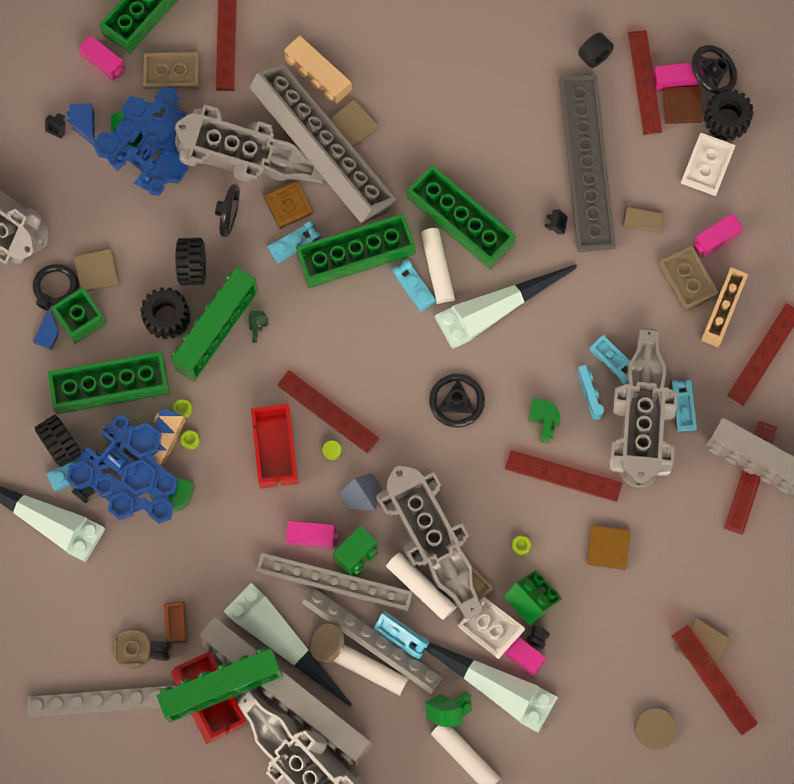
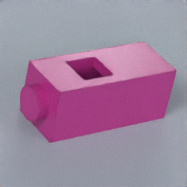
(102, 58)
(675, 76)
(717, 235)
(311, 534)
(525, 656)

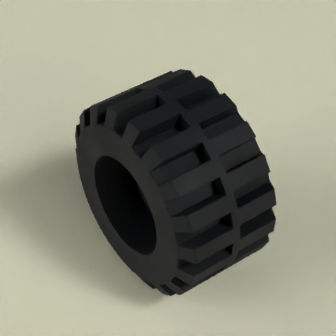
(735, 102)
(190, 261)
(161, 299)
(57, 440)

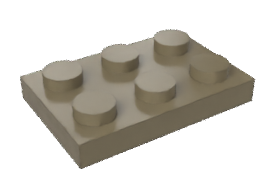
(171, 70)
(688, 278)

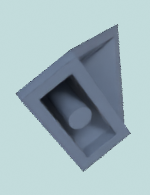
(361, 493)

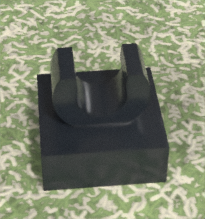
(55, 125)
(558, 221)

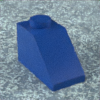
(82, 120)

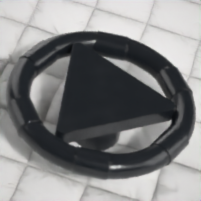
(713, 68)
(228, 210)
(457, 400)

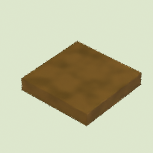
(288, 204)
(608, 547)

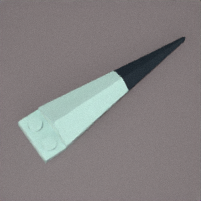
(472, 317)
(64, 528)
(261, 620)
(516, 696)

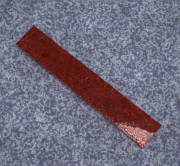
(226, 45)
(645, 82)
(763, 356)
(328, 411)
(563, 476)
(747, 488)
(714, 680)

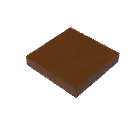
(682, 105)

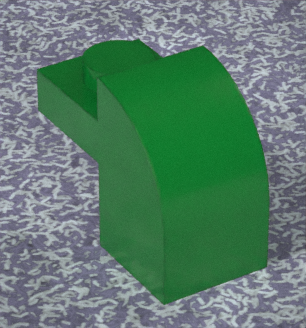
(547, 414)
(183, 495)
(448, 712)

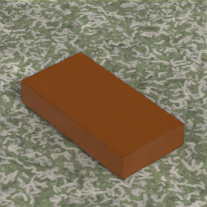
(175, 622)

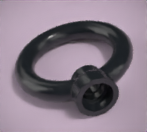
(45, 301)

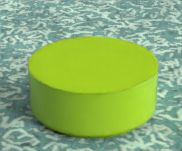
(183, 407)
(190, 440)
(331, 450)
(521, 545)

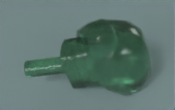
(257, 321)

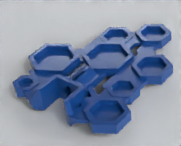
(156, 134)
(137, 476)

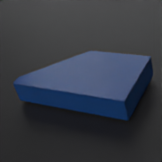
(47, 332)

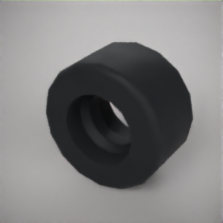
(596, 50)

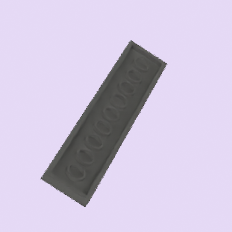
(587, 163)

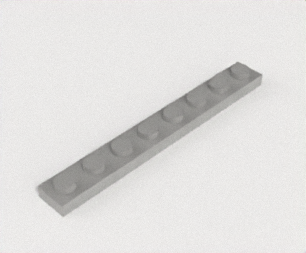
(334, 582)
(372, 640)
(93, 702)

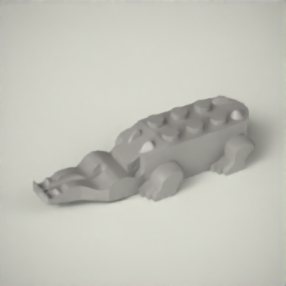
(240, 149)
(20, 231)
(644, 407)
(430, 534)
(293, 754)

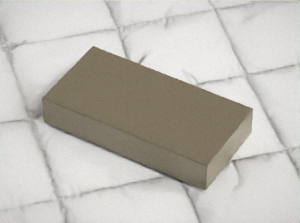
(643, 220)

